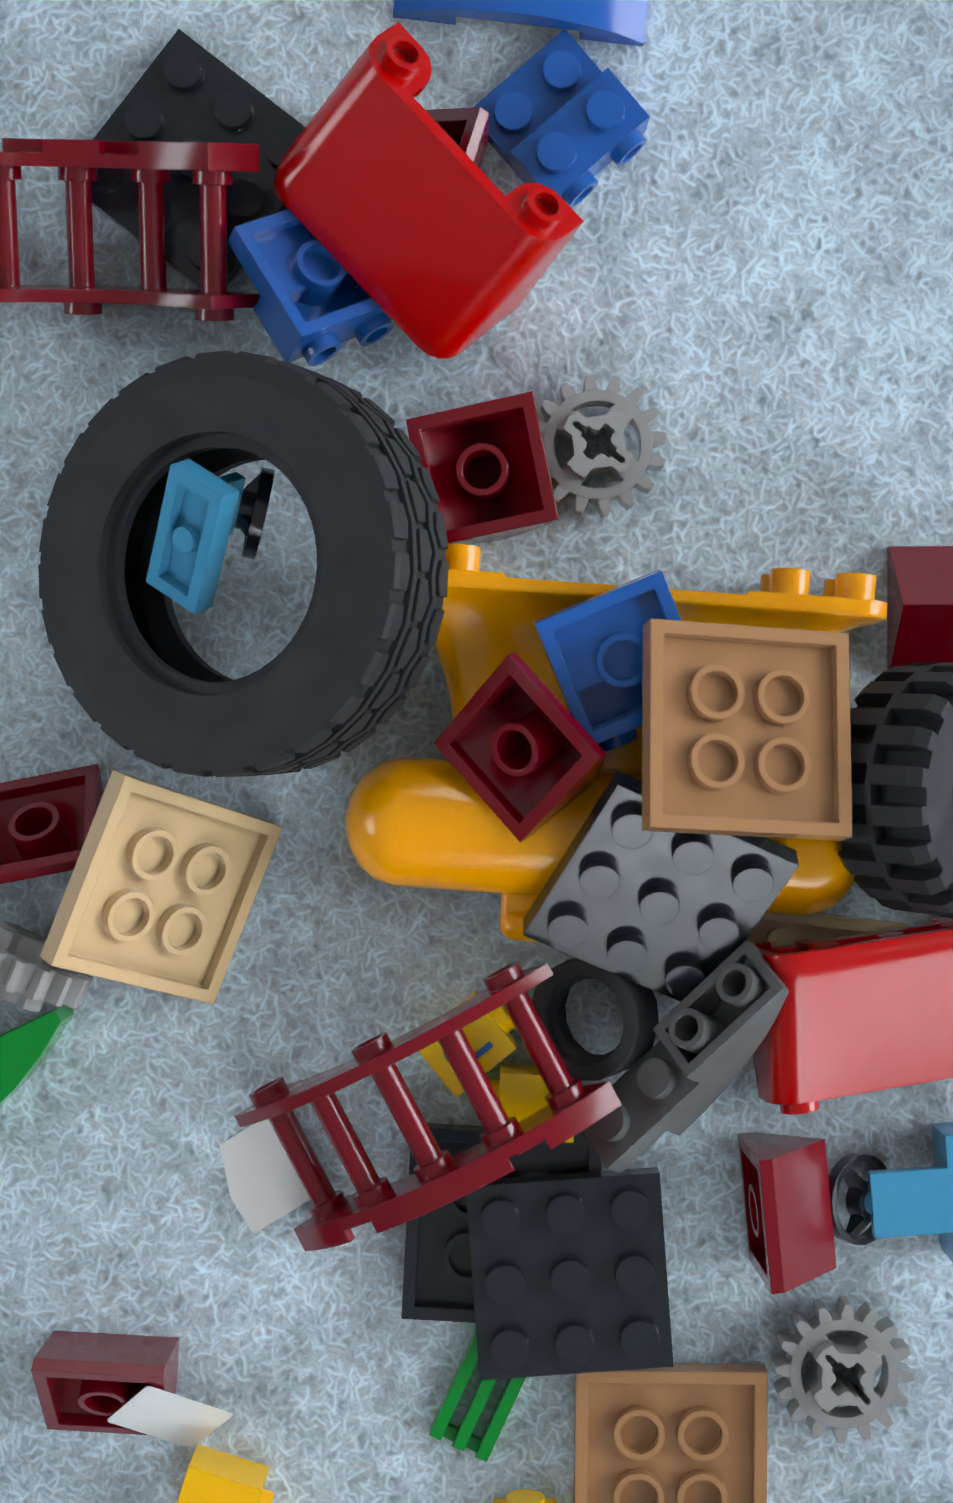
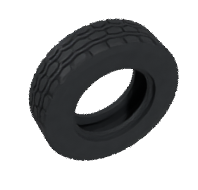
(372, 592)

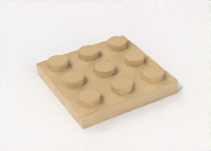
(160, 890)

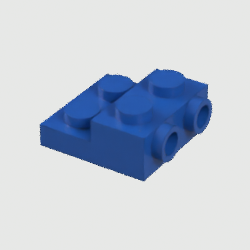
(564, 120)
(304, 292)
(600, 655)

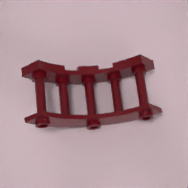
(151, 168)
(438, 1175)

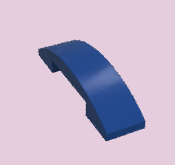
(596, 19)

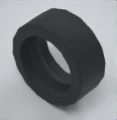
(638, 1013)

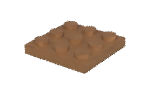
(746, 731)
(672, 1434)

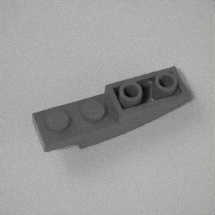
(695, 1060)

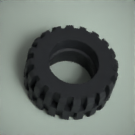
(903, 789)

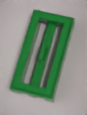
(462, 1435)

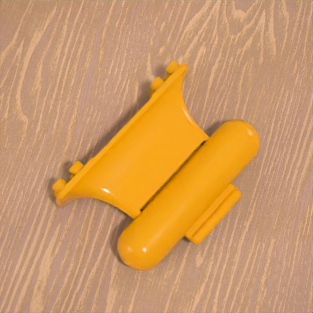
(431, 830)

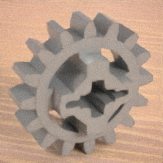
(621, 465)
(31, 980)
(857, 1350)

